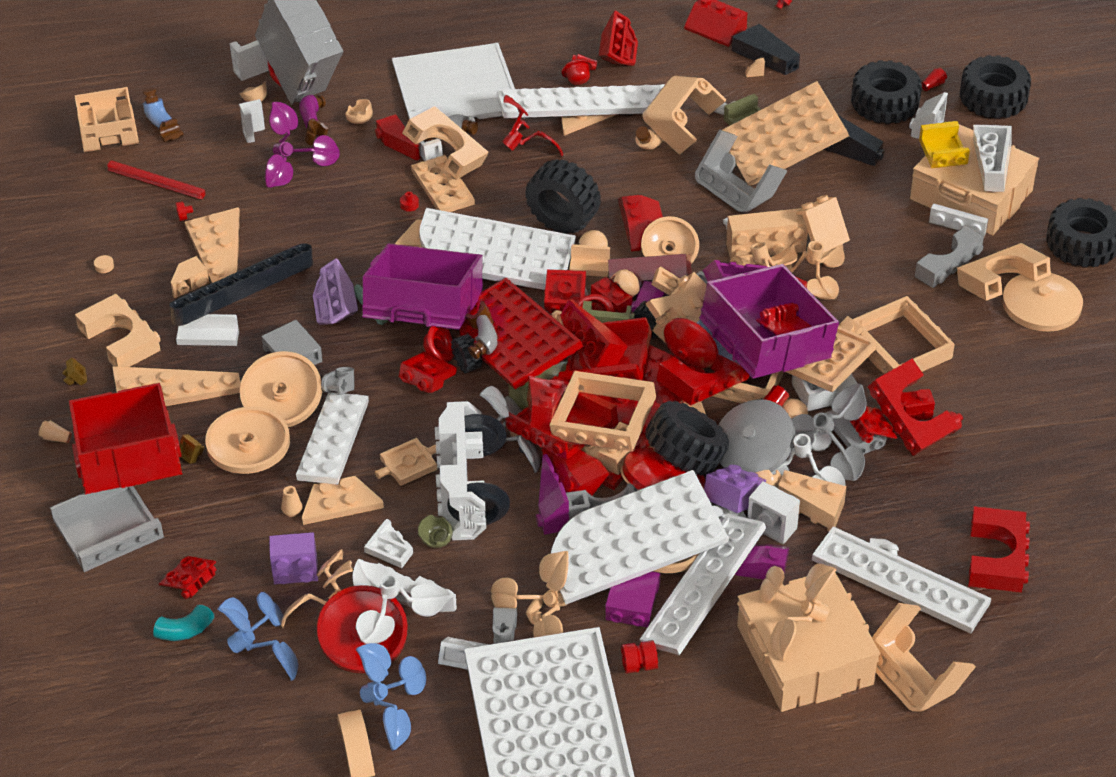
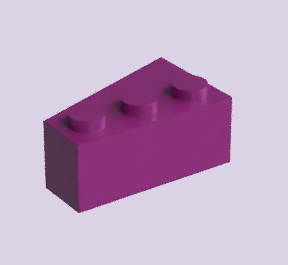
(721, 270)

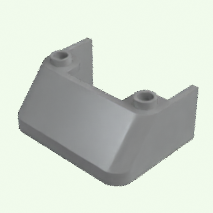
(717, 176)

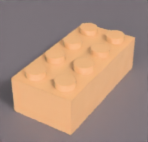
(775, 228)

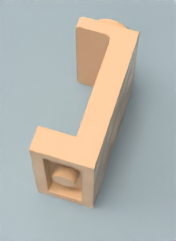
(824, 222)

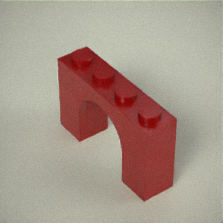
(697, 386)
(914, 433)
(1005, 572)

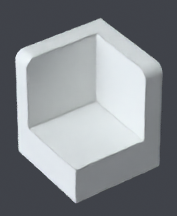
(430, 149)

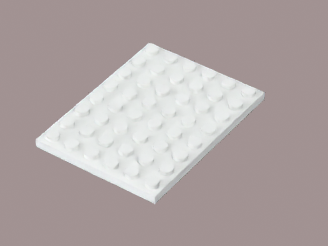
(548, 707)

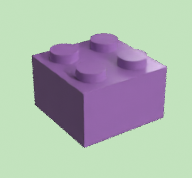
(731, 487)
(293, 558)

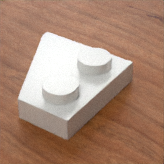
(389, 545)

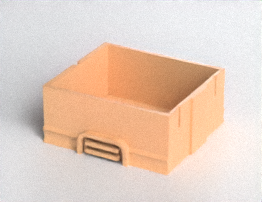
(963, 187)
(824, 655)

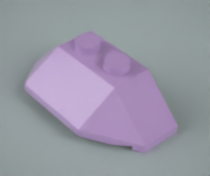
(334, 295)

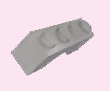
(936, 268)
(582, 500)

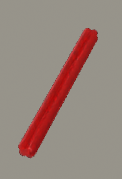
(156, 179)

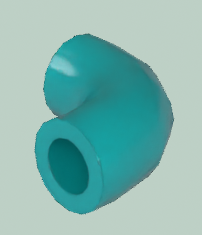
(184, 627)

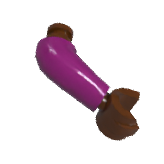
(308, 108)

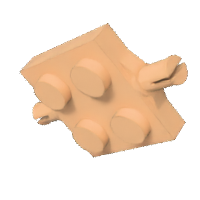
(408, 461)

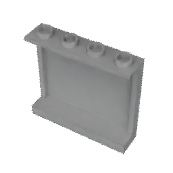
(105, 525)

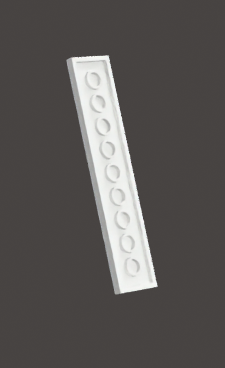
(578, 100)

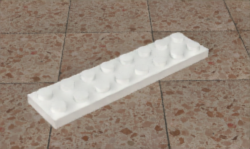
(902, 579)
(702, 586)

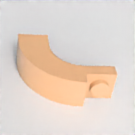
(356, 744)

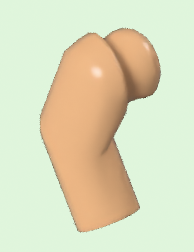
(533, 611)

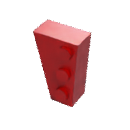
(543, 401)

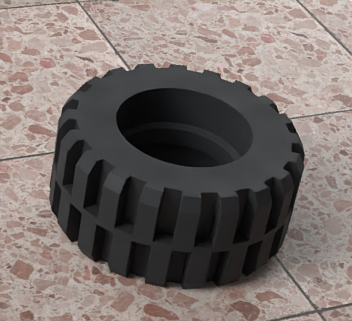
(995, 86)
(886, 92)
(570, 182)
(1080, 247)
(687, 438)

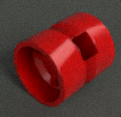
(639, 656)

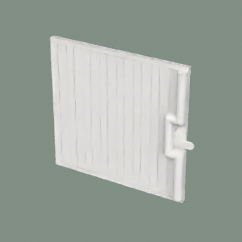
(454, 81)

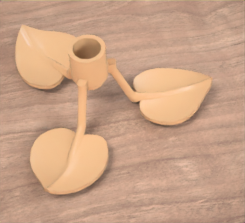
(762, 257)
(823, 287)
(345, 568)
(552, 570)
(811, 608)

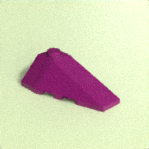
(552, 500)
(761, 559)

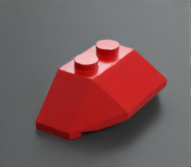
(618, 41)
(637, 215)

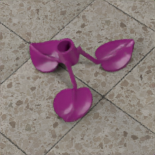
(281, 121)

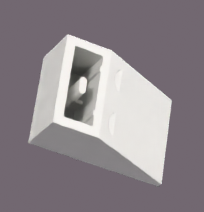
(817, 397)

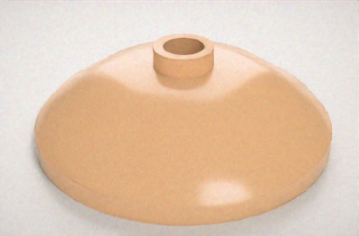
(670, 232)

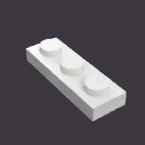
(957, 219)

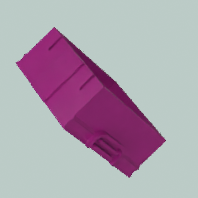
(422, 285)
(736, 303)

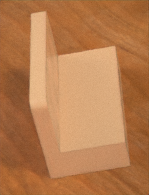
(590, 259)

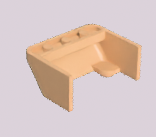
(665, 113)
(903, 672)

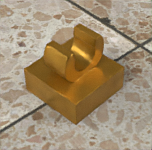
(74, 372)
(190, 448)

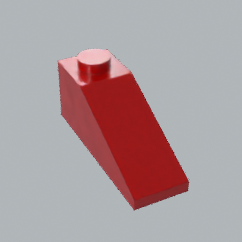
(391, 134)

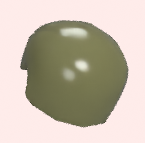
(435, 531)

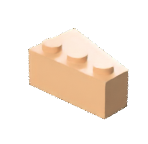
(818, 498)

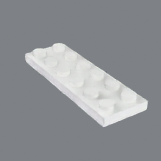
(332, 438)

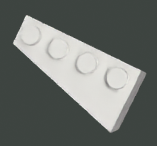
(993, 153)

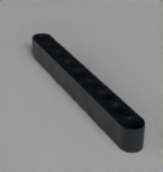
(240, 284)

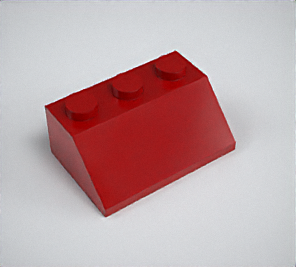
(716, 21)

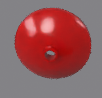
(690, 343)

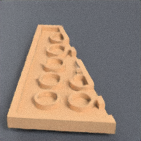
(217, 242)
(179, 385)

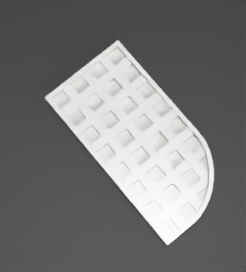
(507, 249)
(637, 535)

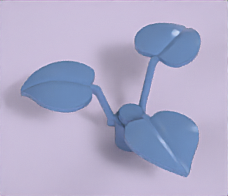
(244, 636)
(375, 663)

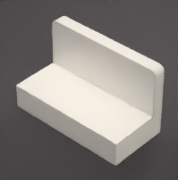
(251, 118)

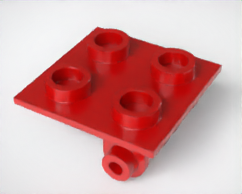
(782, 319)
(872, 423)
(190, 575)

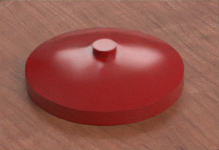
(646, 467)
(338, 629)

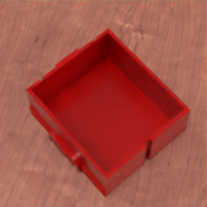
(124, 439)

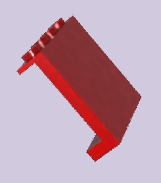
(636, 335)
(586, 410)

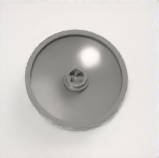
(758, 436)

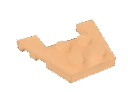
(681, 305)

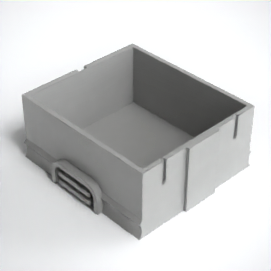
(298, 46)

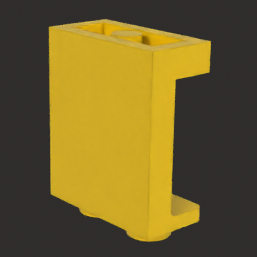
(943, 145)

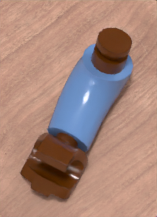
(159, 117)

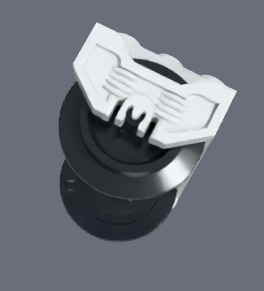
(464, 436)

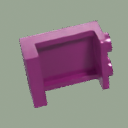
(633, 600)

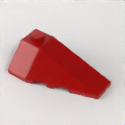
(599, 343)
(578, 472)

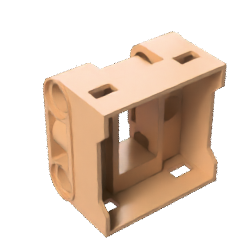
(106, 108)

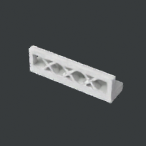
(453, 652)

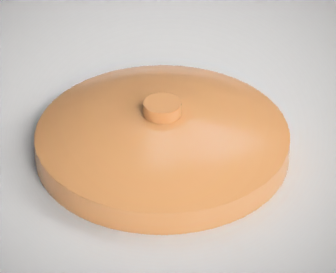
(1042, 304)
(284, 385)
(247, 440)

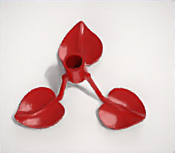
(514, 137)

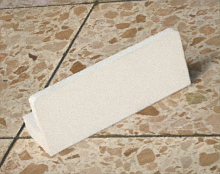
(210, 330)

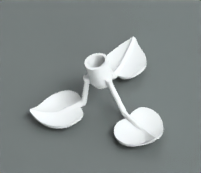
(802, 449)
(377, 627)

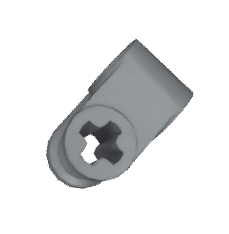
(339, 380)
(504, 624)

